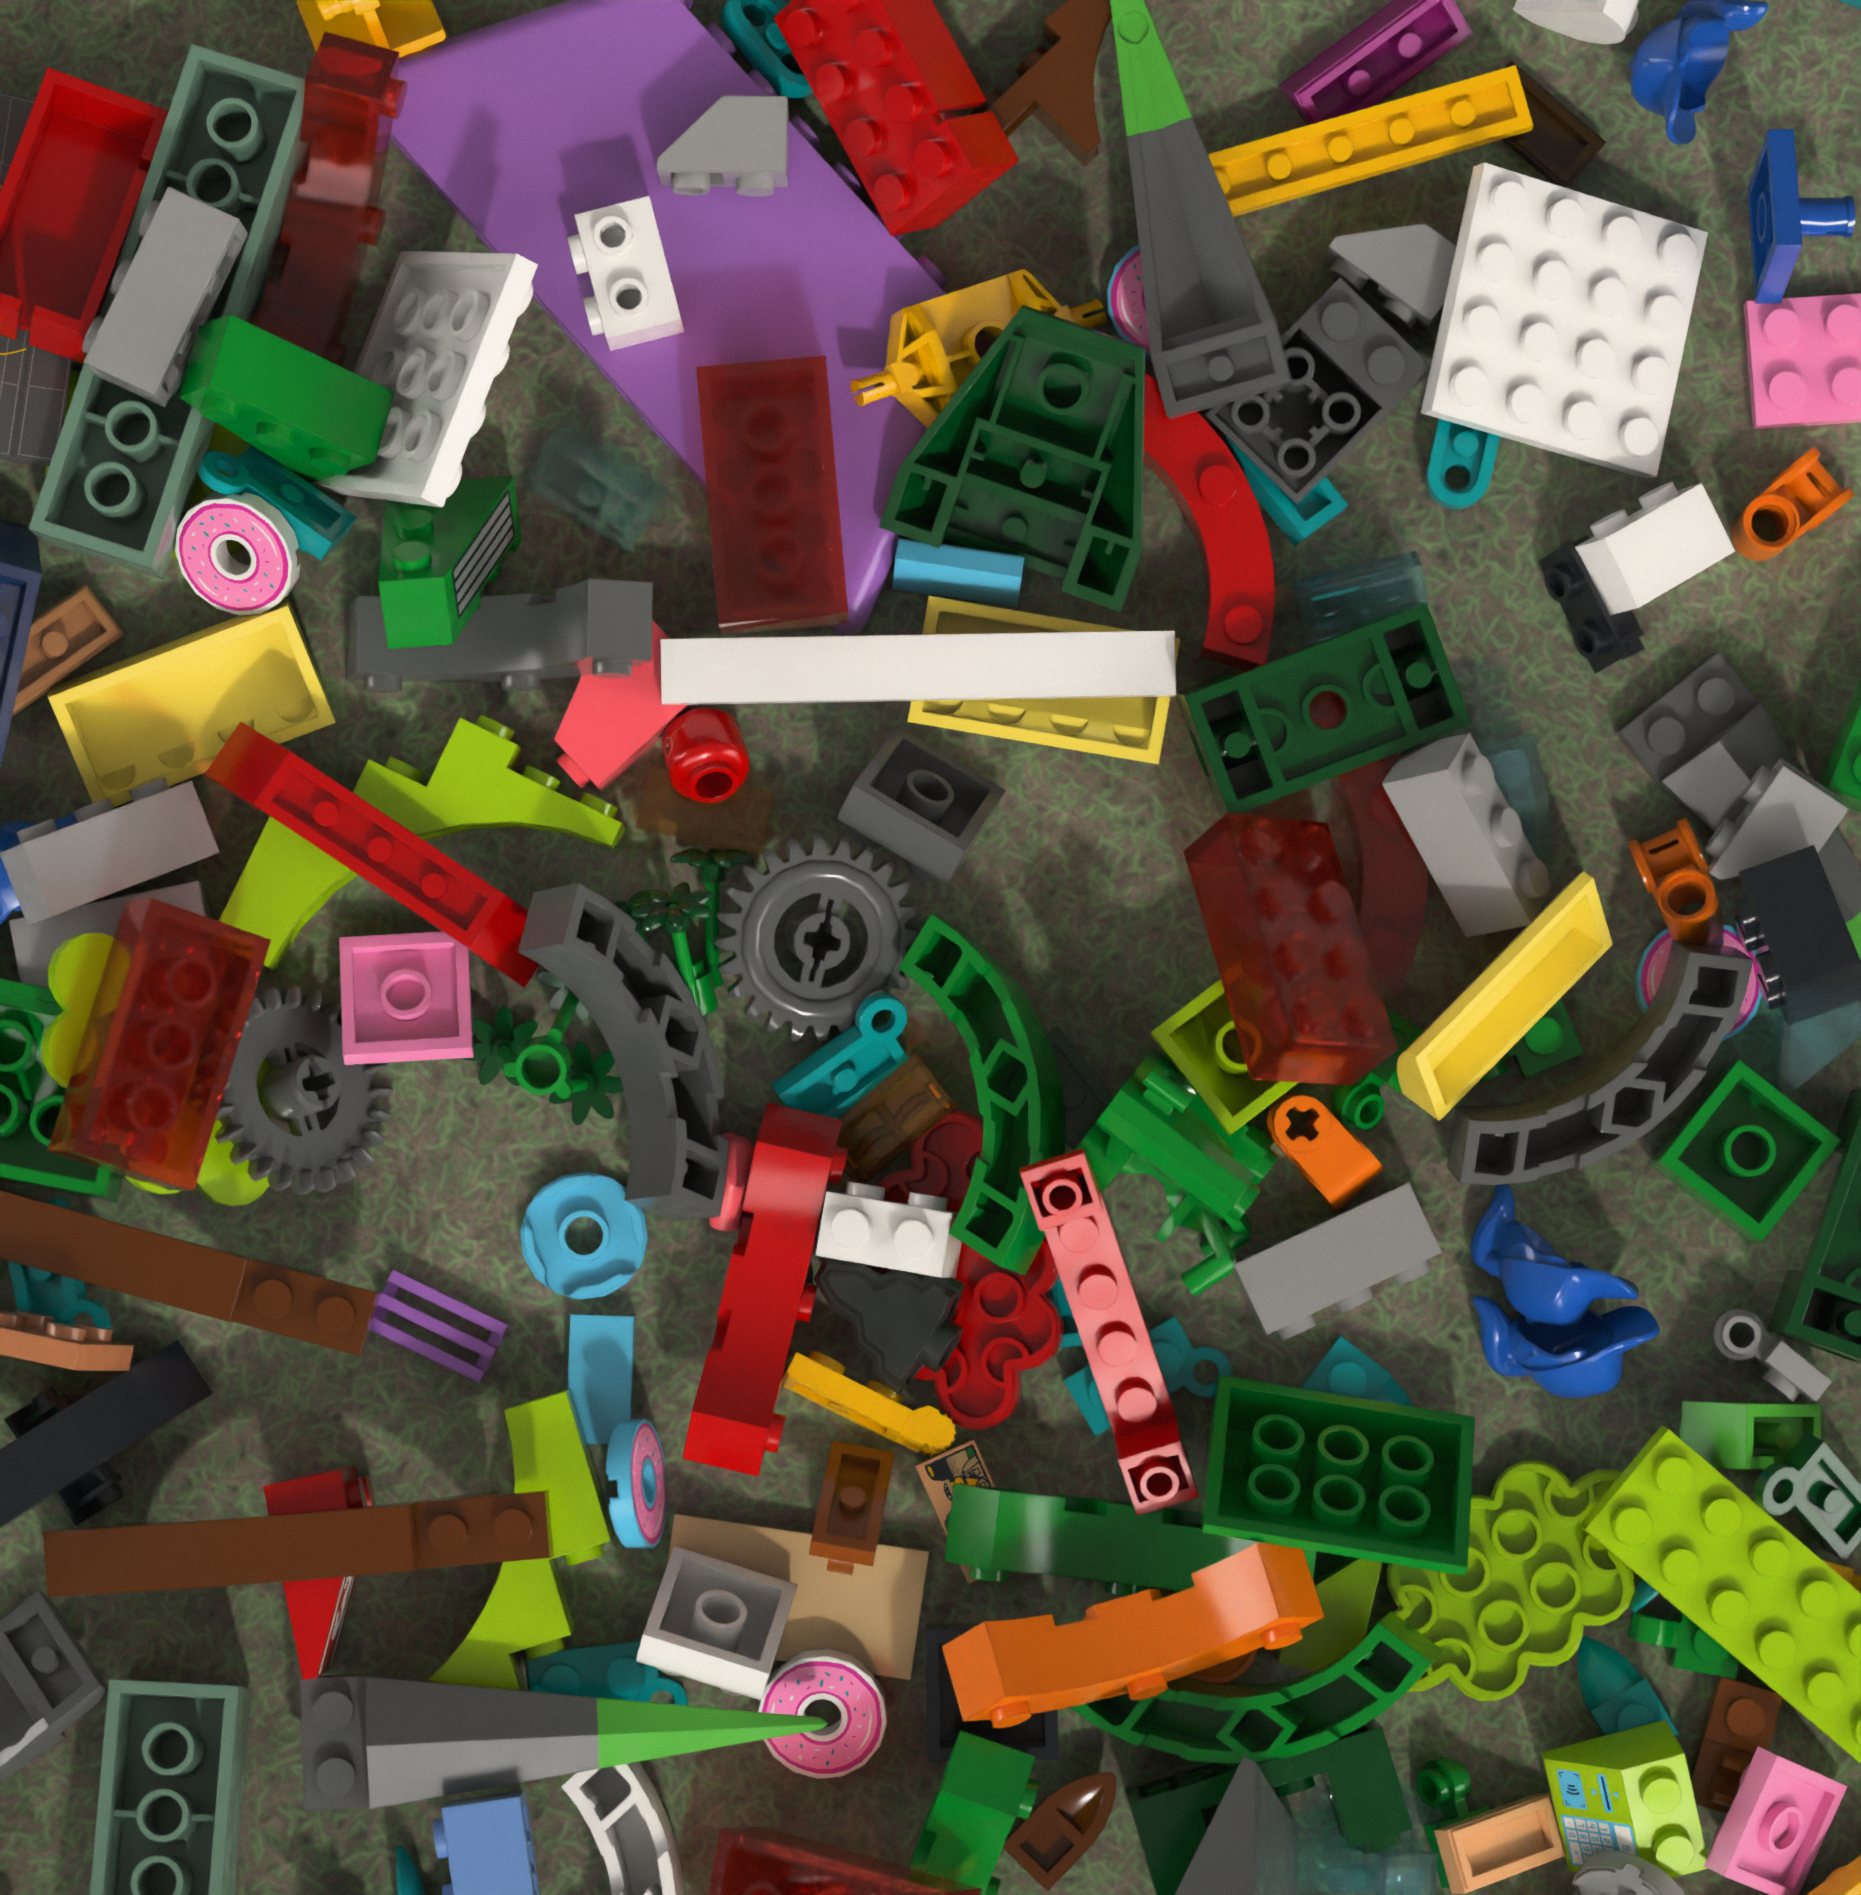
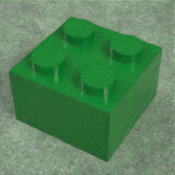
(1744, 1151)

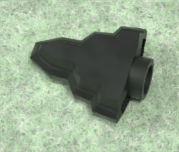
(894, 1317)

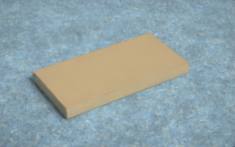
(859, 1614)

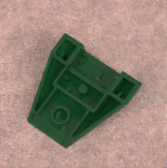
(1038, 458)

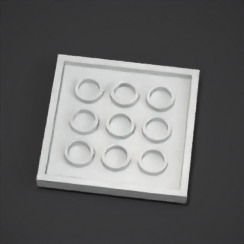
(1564, 321)
(438, 348)

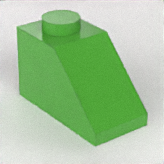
(1746, 1432)

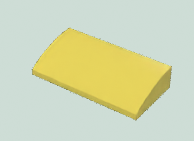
(184, 699)
(1102, 726)
(1505, 999)

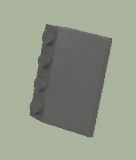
(1247, 1844)

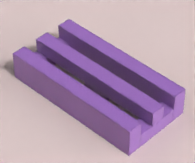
(388, 1302)

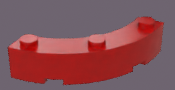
(1226, 527)
(765, 1290)

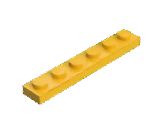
(1373, 141)

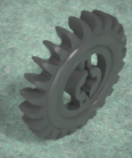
(835, 878)
(295, 1092)

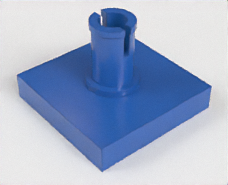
(1782, 218)

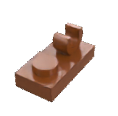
(851, 1506)
(1734, 1727)

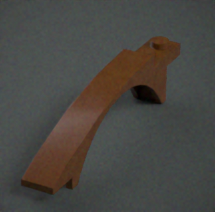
(1060, 81)
(186, 1274)
(299, 1545)

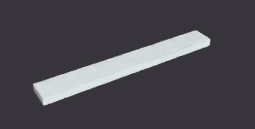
(918, 667)

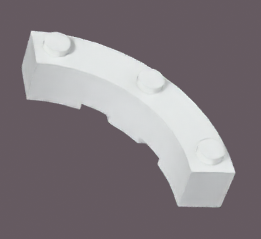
(629, 1829)

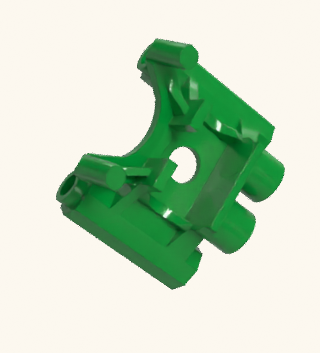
(1168, 1132)

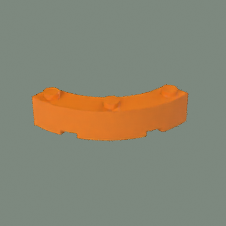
(1135, 1641)

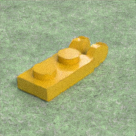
(872, 1407)

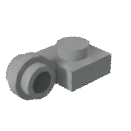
(1787, 1370)

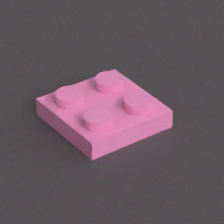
(1804, 360)
(405, 998)
(1775, 1825)

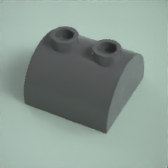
(920, 806)

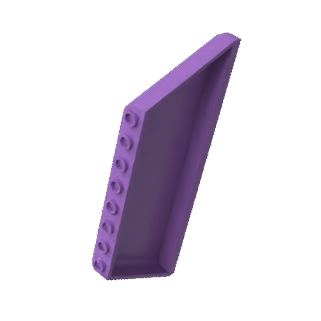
(570, 119)

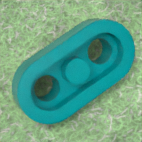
(764, 44)
(1464, 449)

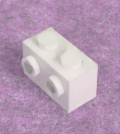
(627, 273)
(1655, 547)
(887, 1233)

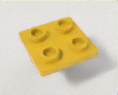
(390, 24)

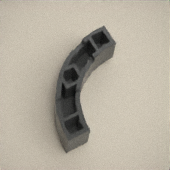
(514, 639)
(654, 1040)
(1623, 1093)

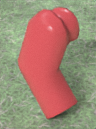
(738, 1170)

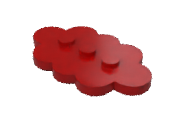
(1004, 1314)

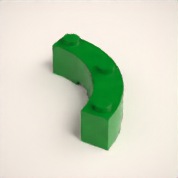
(1014, 1087)
(1082, 1539)
(1275, 1718)
(974, 1811)

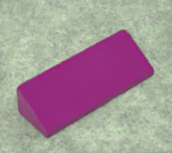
(1375, 58)

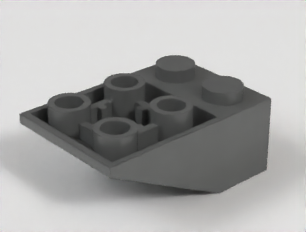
(1346, 381)

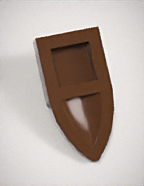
(1062, 1827)

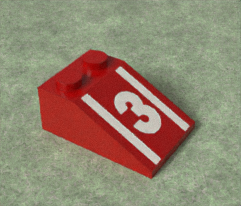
(318, 1605)

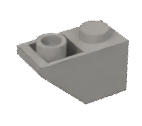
(731, 145)
(1398, 266)
(1782, 817)

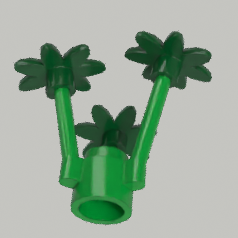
(674, 914)
(545, 1061)

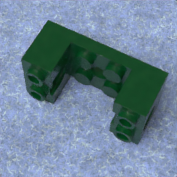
(1257, 725)
(1824, 1298)
(1354, 1773)

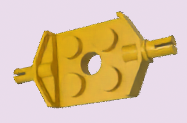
(935, 340)

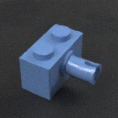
(487, 1845)

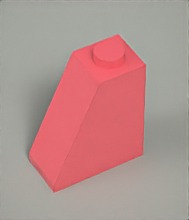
(614, 721)

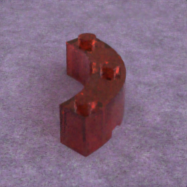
(335, 197)
(1389, 866)

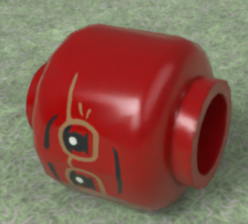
(705, 754)

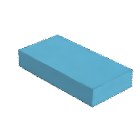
(958, 572)
(601, 1372)

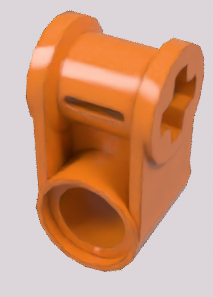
(1795, 502)
(1677, 875)
(1328, 1155)

